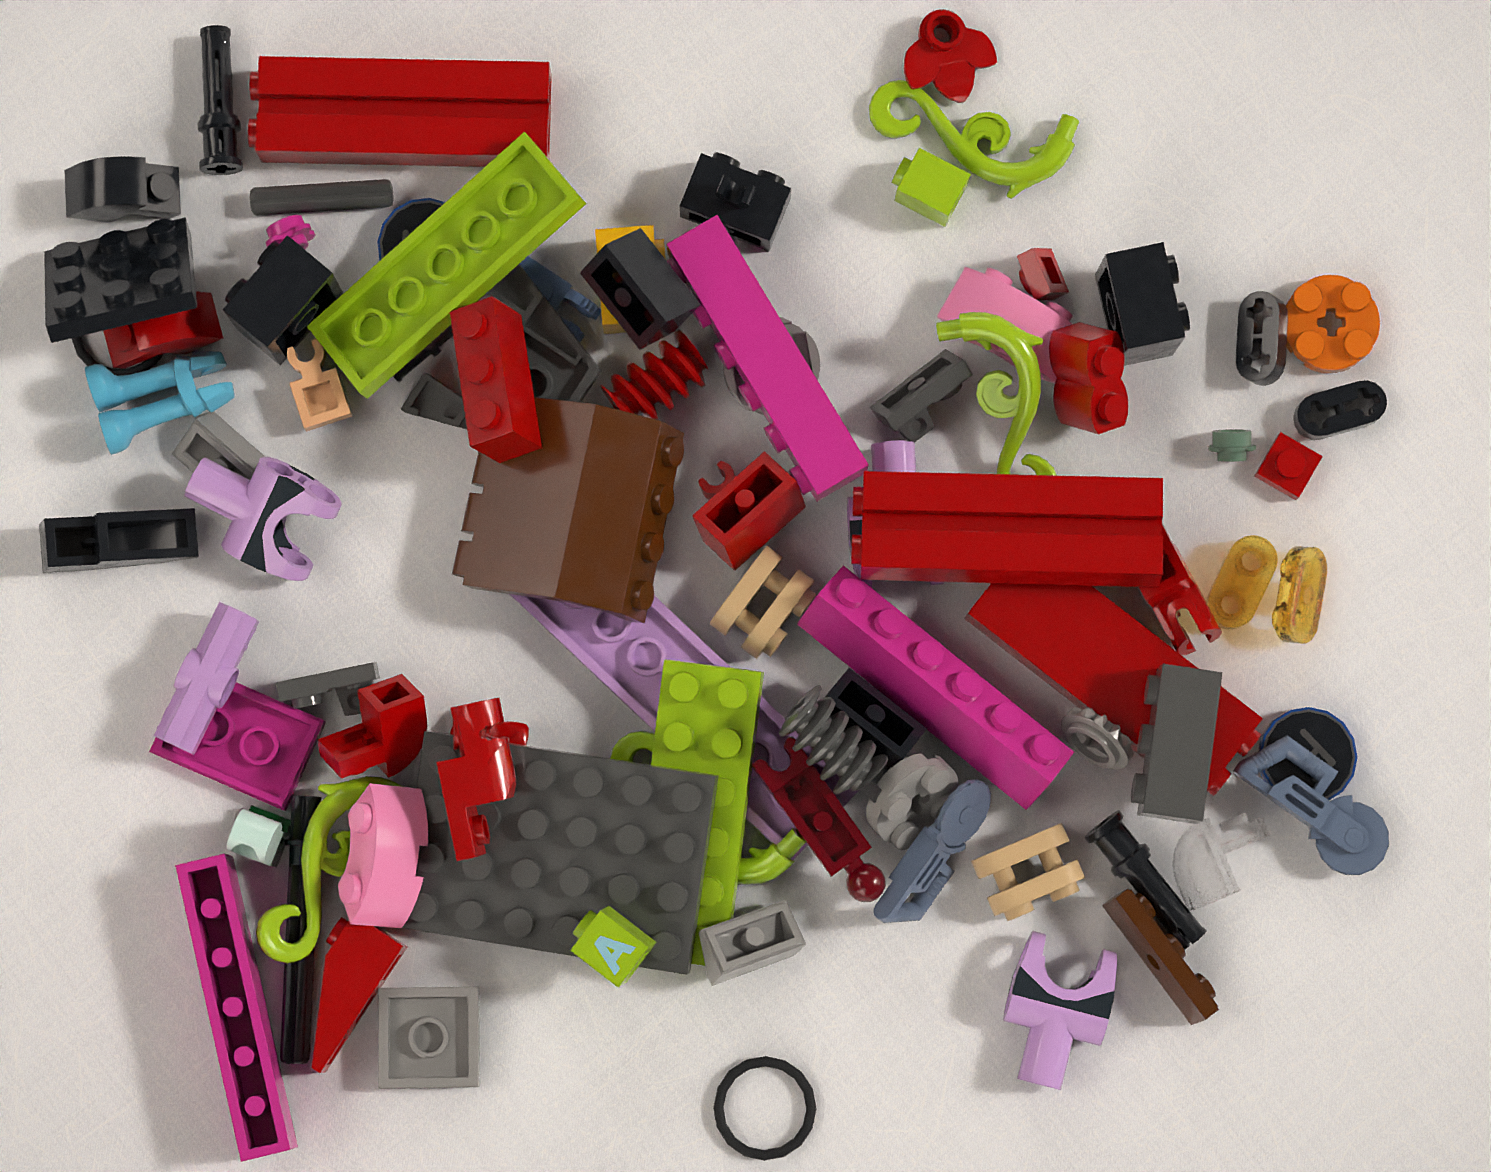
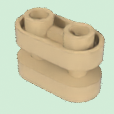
(792, 597)
(1057, 881)

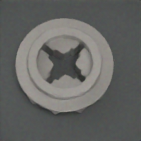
(1096, 739)

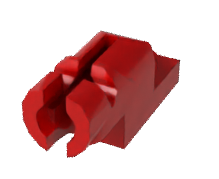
(1178, 592)
(477, 777)

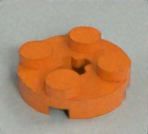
(1348, 302)

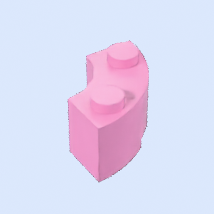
(993, 294)
(383, 855)

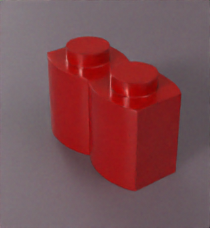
(1088, 378)

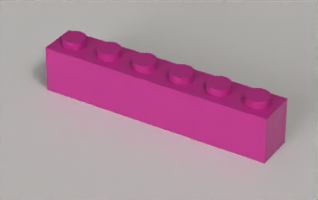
(766, 359)
(935, 687)
(236, 1007)

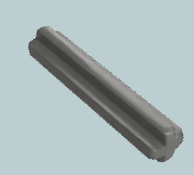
(321, 197)

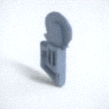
(1346, 832)
(924, 864)

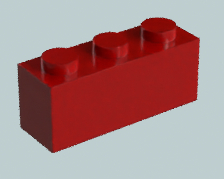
(495, 380)

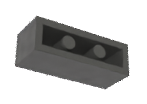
(1177, 743)

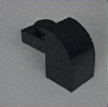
(121, 186)

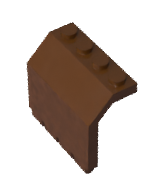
(578, 514)

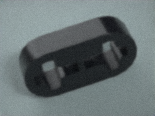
(1271, 336)
(1336, 399)

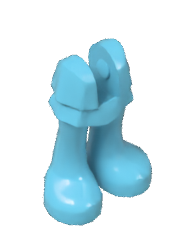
(113, 390)

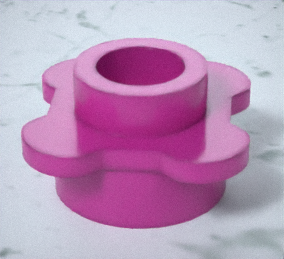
(293, 227)

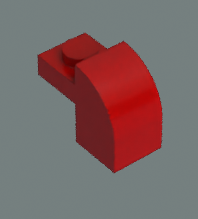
(171, 333)
(389, 731)

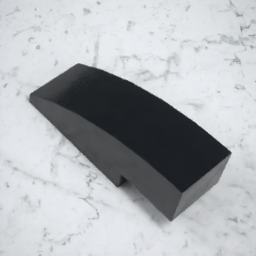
(117, 539)

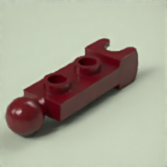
(822, 822)

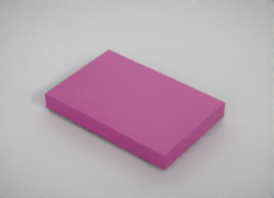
(252, 746)

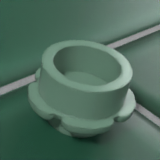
(1231, 444)

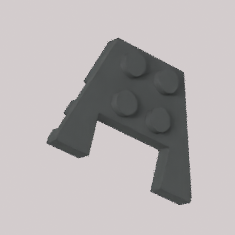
(555, 356)

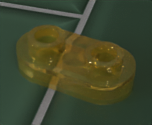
(1240, 583)
(1300, 594)

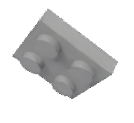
(428, 1037)

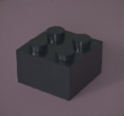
(281, 298)
(1142, 302)

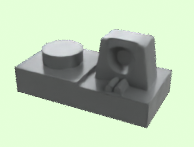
(906, 405)
(346, 681)

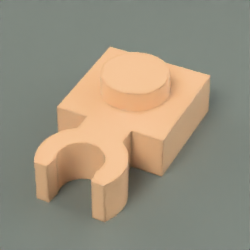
(318, 393)

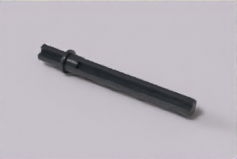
(298, 974)

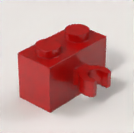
(747, 508)

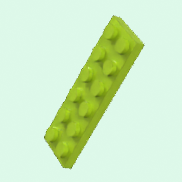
(446, 265)
(711, 728)

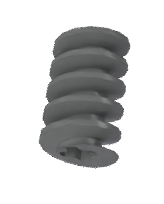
(832, 742)

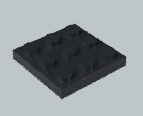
(119, 279)

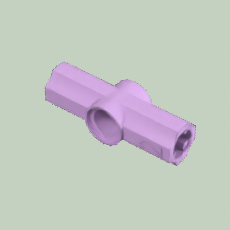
(206, 678)

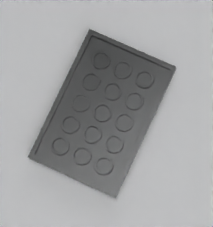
(568, 844)

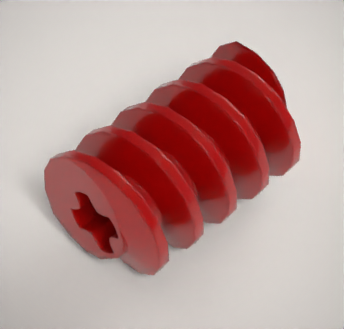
(658, 378)

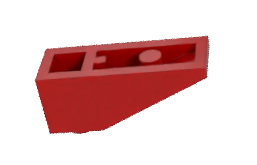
(353, 971)

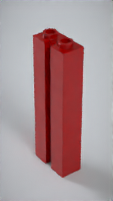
(396, 110)
(1009, 529)
(1099, 659)

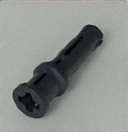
(222, 124)
(1132, 862)

